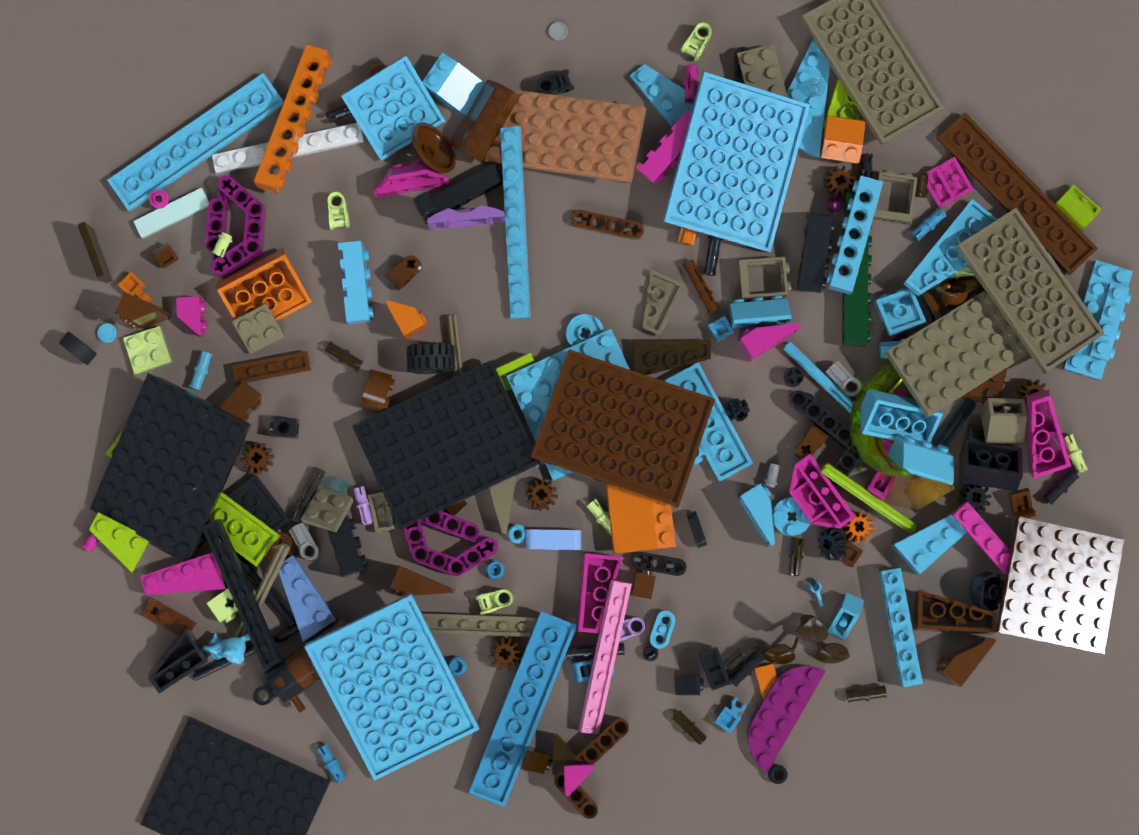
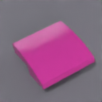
(948, 182)

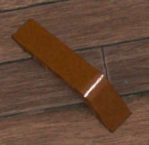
(582, 758)

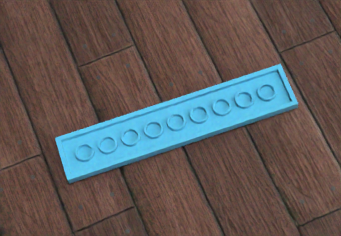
(196, 142)

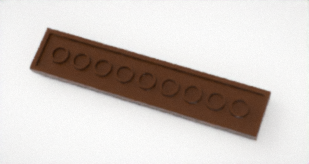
(1016, 190)

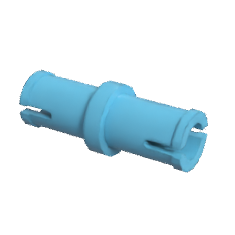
(200, 370)

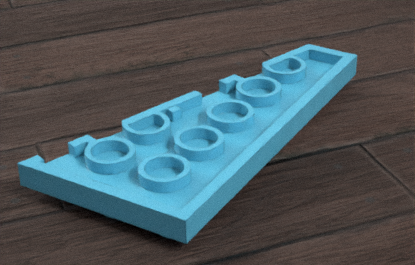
(813, 66)
(662, 94)
(944, 258)

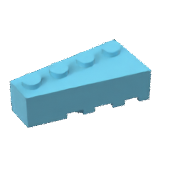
(929, 543)

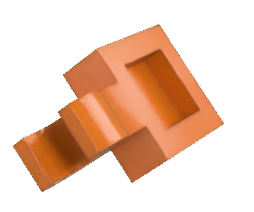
(133, 285)

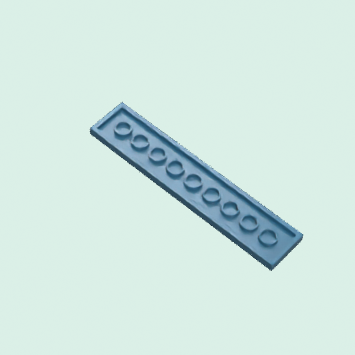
(522, 709)

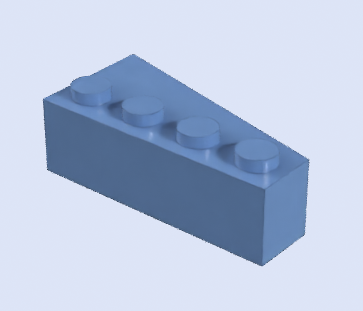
(305, 599)

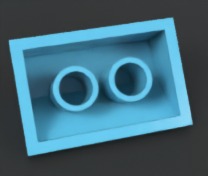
(759, 312)
(923, 458)

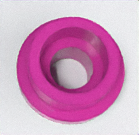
(163, 203)

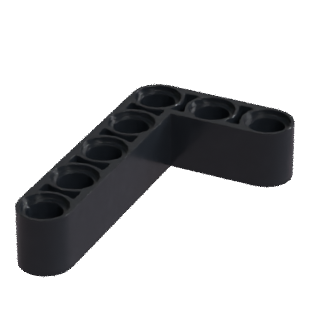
(459, 193)
(833, 432)

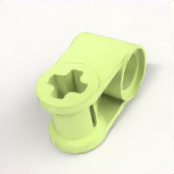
(696, 44)
(338, 215)
(493, 601)

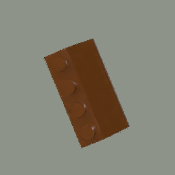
(484, 120)

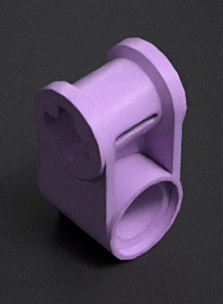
(627, 630)

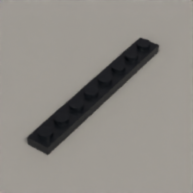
(242, 594)

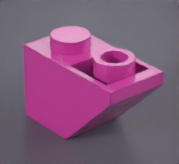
(191, 312)

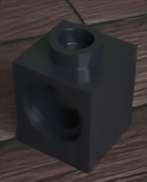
(292, 432)

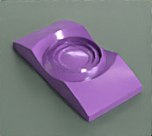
(466, 218)

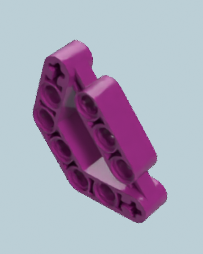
(213, 217)
(422, 543)

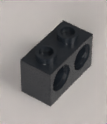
(714, 668)

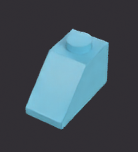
(845, 616)

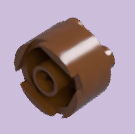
(376, 390)

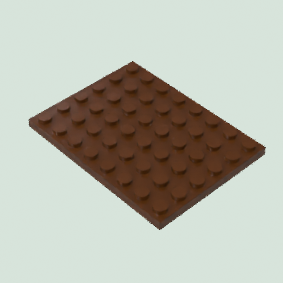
(623, 428)

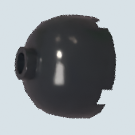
(986, 590)

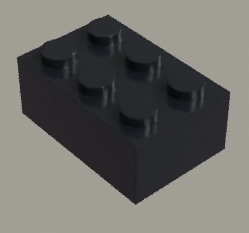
(990, 465)

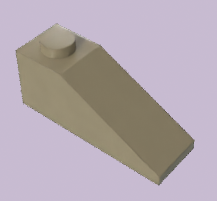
(502, 497)

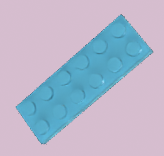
(720, 440)

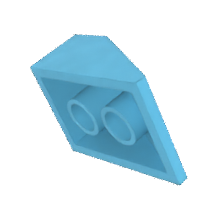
(453, 84)
(758, 507)

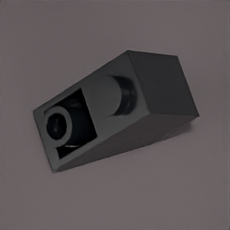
(688, 684)

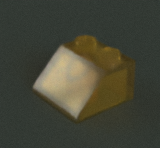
(926, 491)

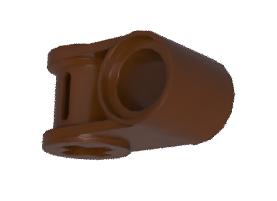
(402, 274)
(812, 440)

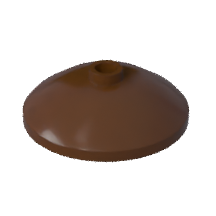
(433, 148)

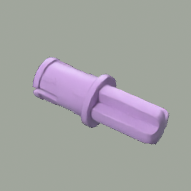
(363, 505)

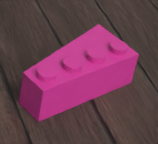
(1044, 436)
(593, 591)

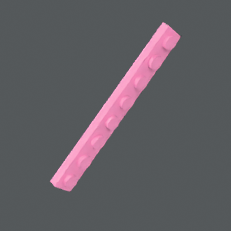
(604, 657)

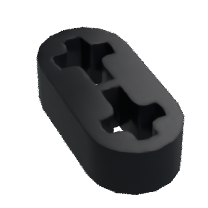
(696, 529)

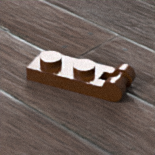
(167, 616)

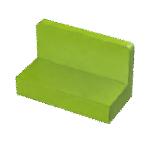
(1078, 207)
(512, 367)

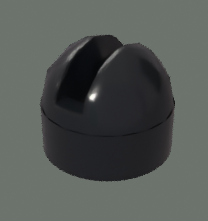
(648, 649)

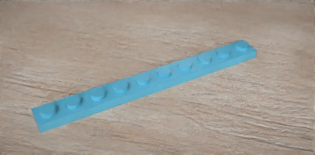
(515, 222)

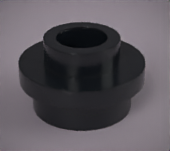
(782, 778)

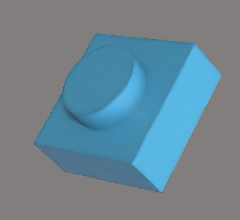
(721, 329)

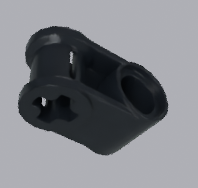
(556, 83)

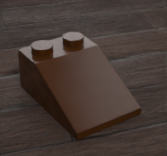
(409, 582)
(961, 664)

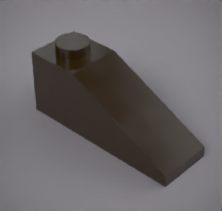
(536, 761)

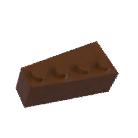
(242, 401)
(945, 615)

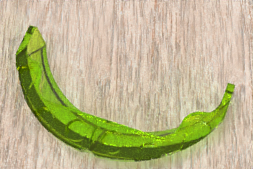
(869, 446)

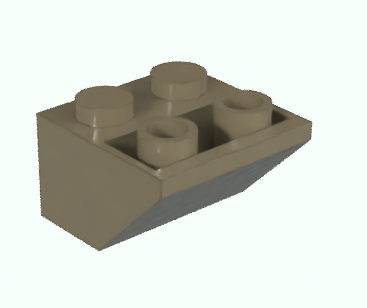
(1004, 420)

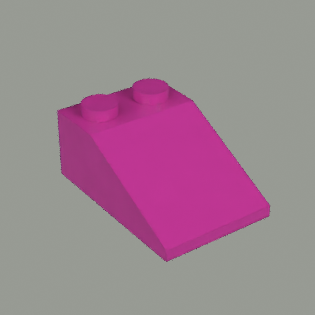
(762, 339)

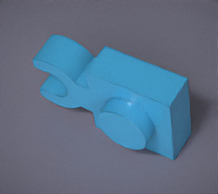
(728, 717)

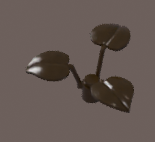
(809, 630)

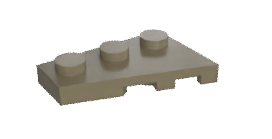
(661, 301)

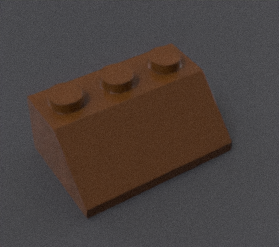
(139, 312)

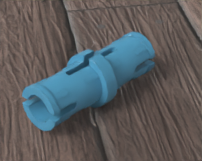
(928, 224)
(331, 763)

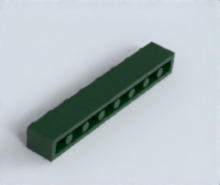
(855, 306)

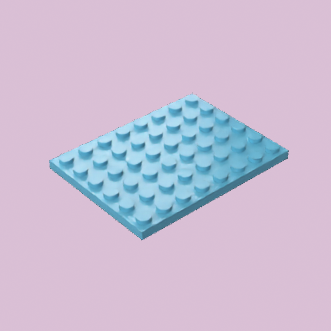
(736, 162)
(392, 686)

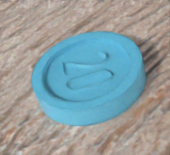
(107, 333)

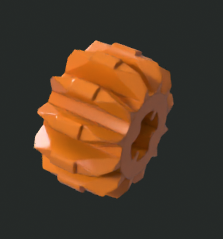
(864, 525)

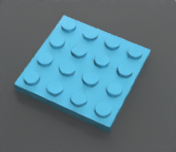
(391, 106)

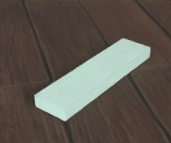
(171, 213)

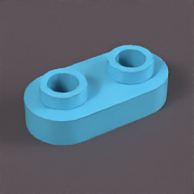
(664, 630)

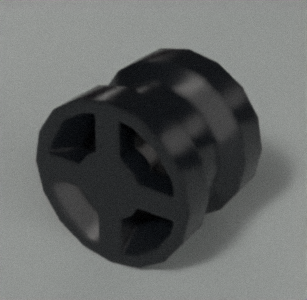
(795, 374)

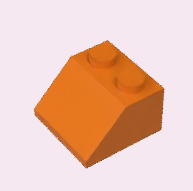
(843, 139)
(408, 319)

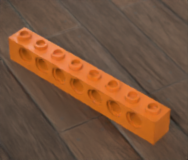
(311, 57)

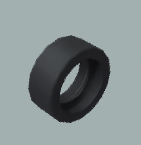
(77, 348)

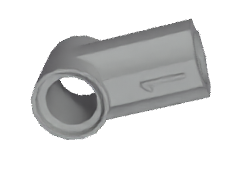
(842, 378)
(304, 540)

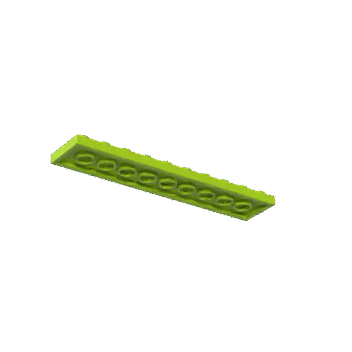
(247, 533)

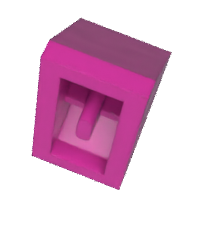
(880, 485)
(574, 775)

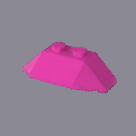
(409, 179)
(818, 496)

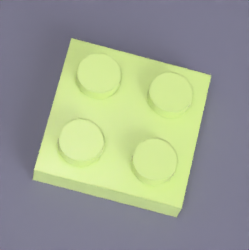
(147, 350)

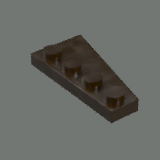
(663, 355)

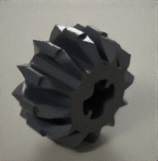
(981, 497)
(833, 544)

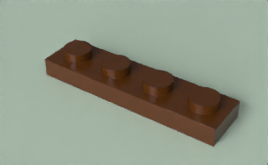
(271, 368)

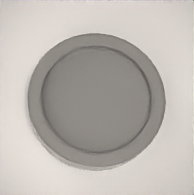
(558, 31)

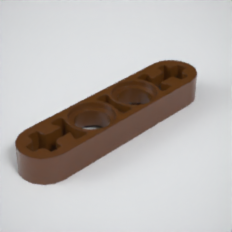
(608, 221)

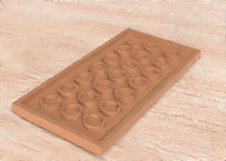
(575, 136)

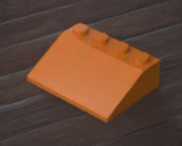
(266, 281)
(638, 522)

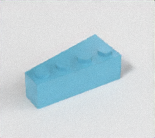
(356, 282)

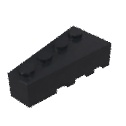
(815, 251)

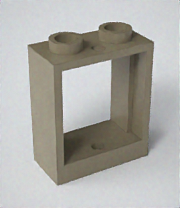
(896, 217)
(744, 281)

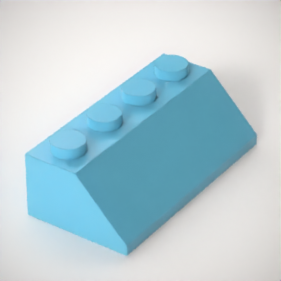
(894, 415)

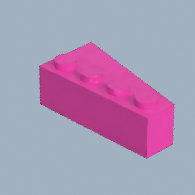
(667, 154)
(189, 576)

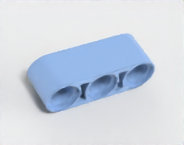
(553, 539)

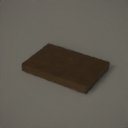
(95, 252)

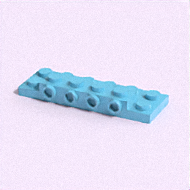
(1105, 300)

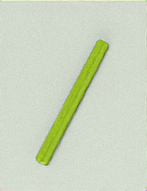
(868, 498)

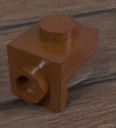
(1022, 503)

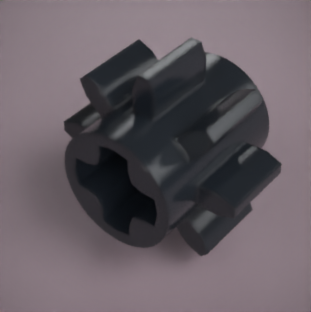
(737, 409)

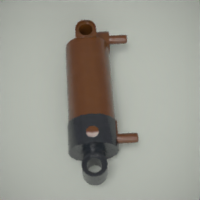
(292, 675)

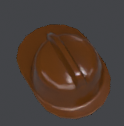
(956, 290)

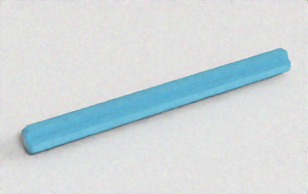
(819, 376)

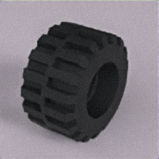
(431, 358)

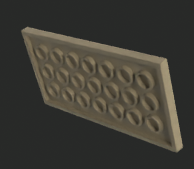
(872, 66)
(1029, 290)
(956, 353)

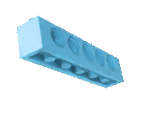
(872, 189)
(900, 627)

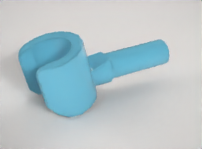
(816, 590)

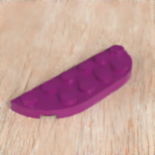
(781, 712)

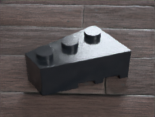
(347, 548)
(178, 661)

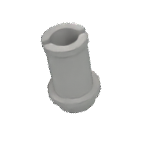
(771, 476)

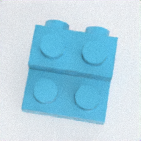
(900, 311)

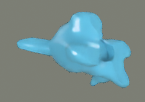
(230, 648)

